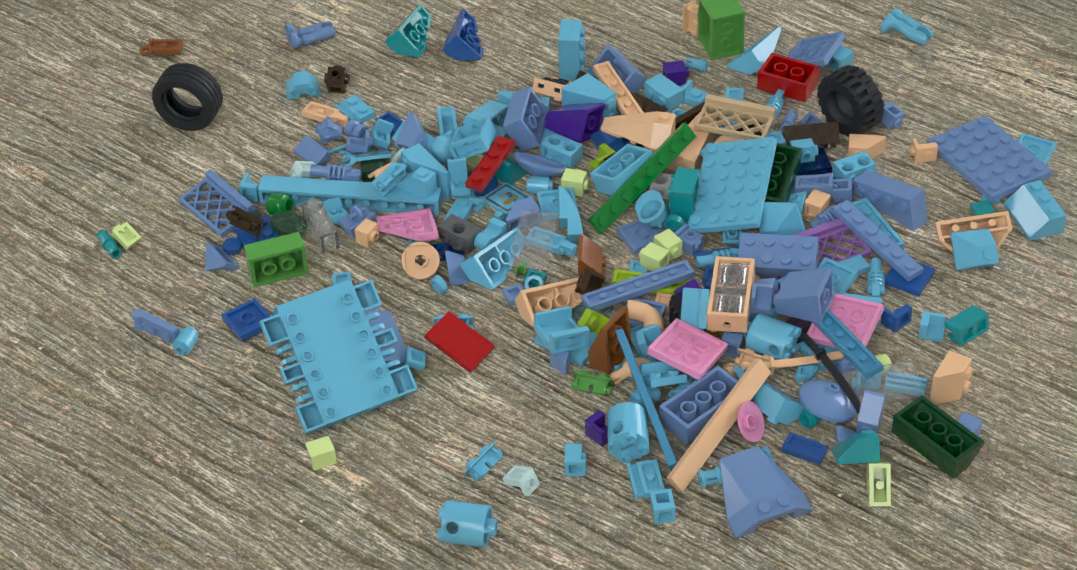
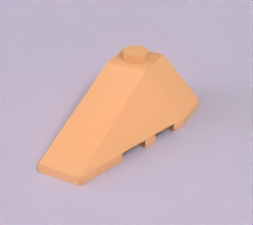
(643, 128)
(547, 298)

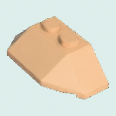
(997, 223)

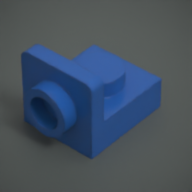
(898, 319)

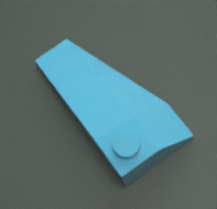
(757, 54)

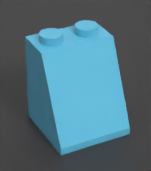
(590, 90)

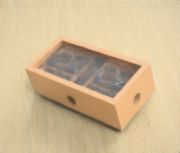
(731, 294)

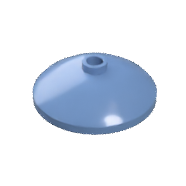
(539, 165)
(826, 401)

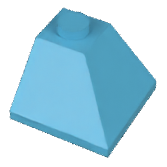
(781, 219)
(974, 249)

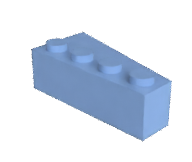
(894, 198)

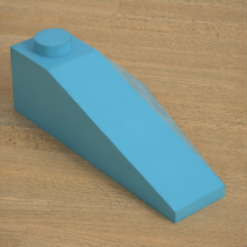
(491, 263)
(774, 403)

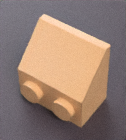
(951, 378)

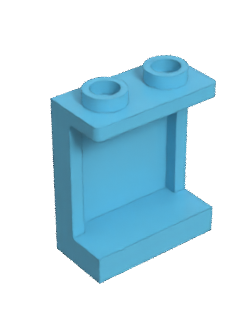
(560, 331)

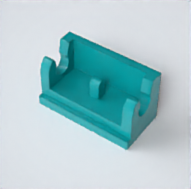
(967, 325)

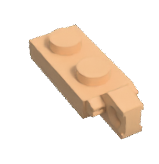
(319, 112)

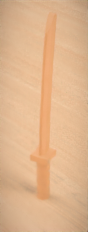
(772, 364)

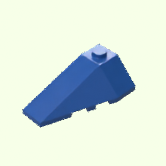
(462, 39)

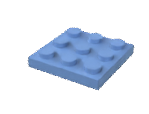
(817, 49)

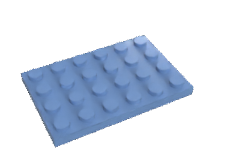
(989, 158)

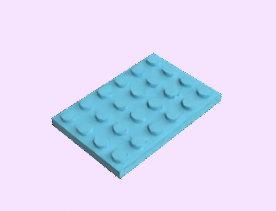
(733, 185)

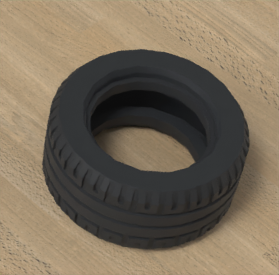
(197, 82)

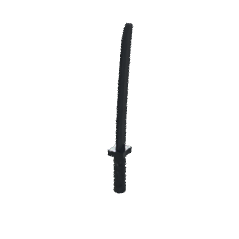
(820, 354)

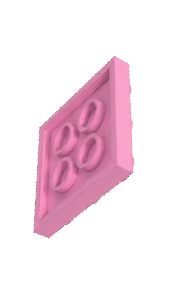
(856, 314)
(687, 349)

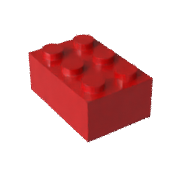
(788, 74)

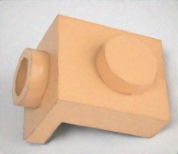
(923, 152)

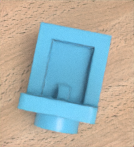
(381, 133)
(335, 209)

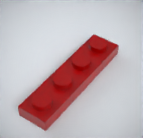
(490, 164)

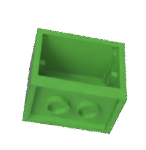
(721, 27)

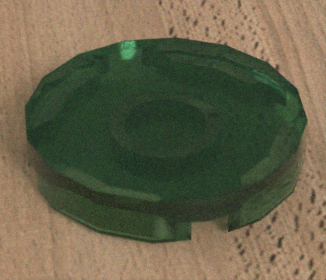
(288, 223)

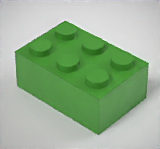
(276, 259)

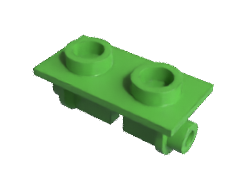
(600, 383)

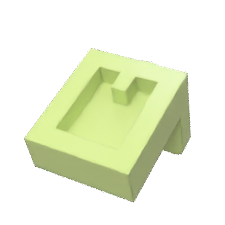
(125, 235)

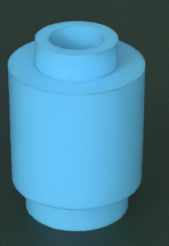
(539, 183)
(185, 341)
(654, 393)

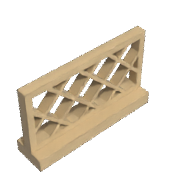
(735, 111)

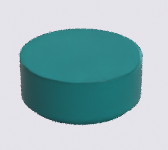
(673, 222)

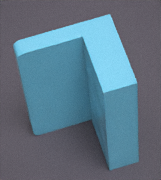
(695, 307)

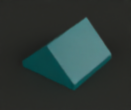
(509, 171)

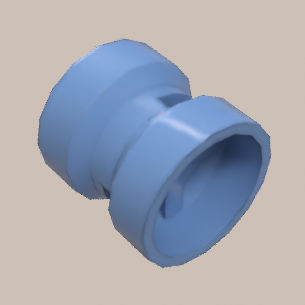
(355, 129)

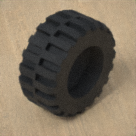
(851, 100)

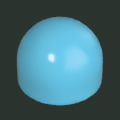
(533, 278)

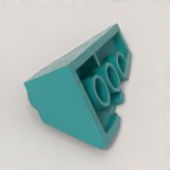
(411, 34)

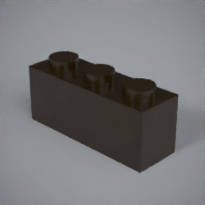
(822, 134)

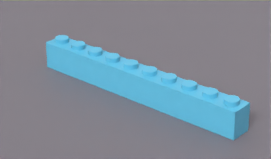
(350, 192)

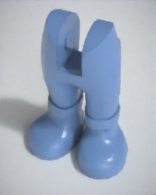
(310, 34)

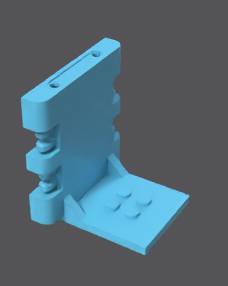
(337, 354)

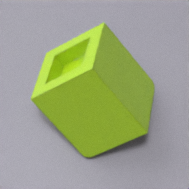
(604, 151)

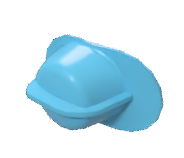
(651, 209)

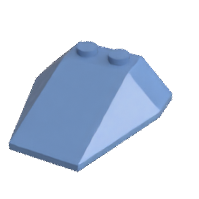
(757, 491)

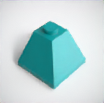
(858, 448)

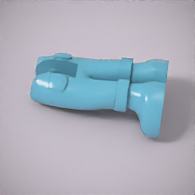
(906, 26)

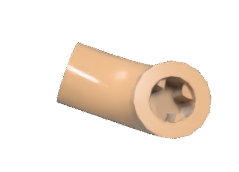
(644, 313)

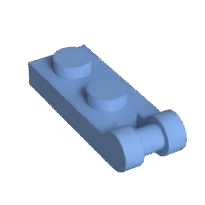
(154, 326)

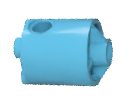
(772, 337)
(628, 431)
(466, 523)

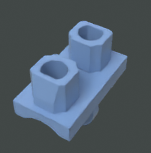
(357, 216)

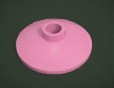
(751, 421)

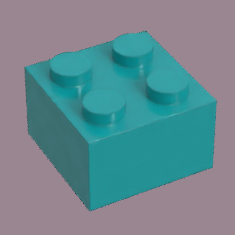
(683, 192)

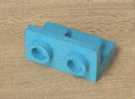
(661, 374)

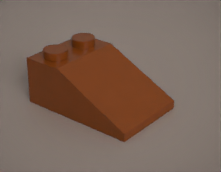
(606, 350)

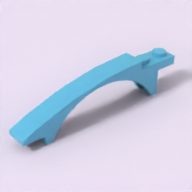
(456, 167)

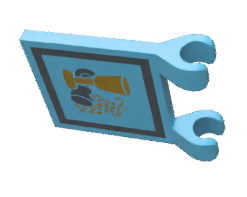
(370, 155)
(501, 200)

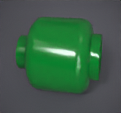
(279, 202)

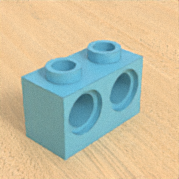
(562, 150)
(853, 166)

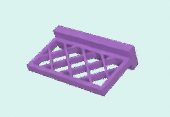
(834, 230)

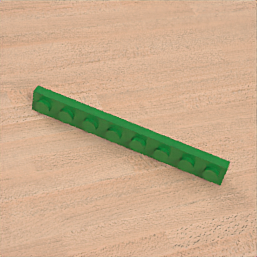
(642, 178)

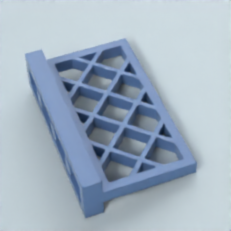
(227, 194)

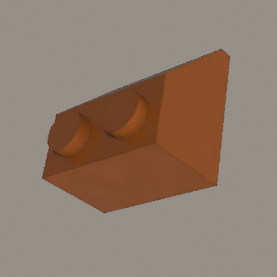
(590, 256)

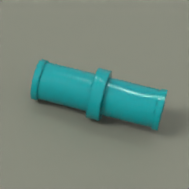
(109, 244)

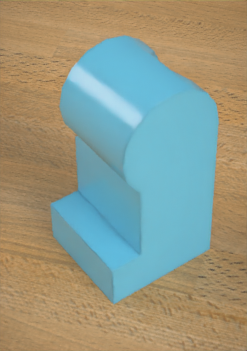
(491, 233)

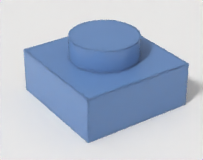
(511, 293)

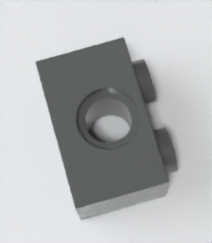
(458, 233)

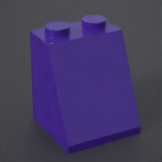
(575, 120)

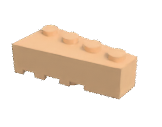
(690, 156)

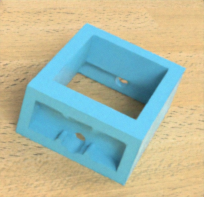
(478, 138)

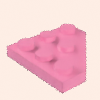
(414, 225)

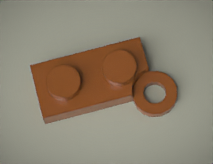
(162, 47)

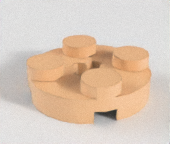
(427, 252)

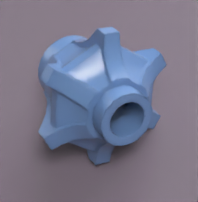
(328, 130)

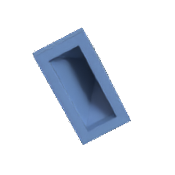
(218, 259)

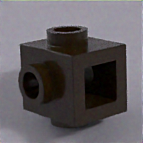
(336, 79)

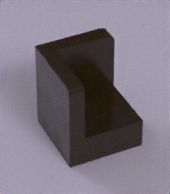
(589, 281)

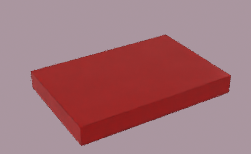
(459, 341)

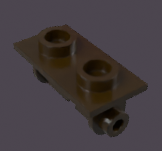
(245, 221)

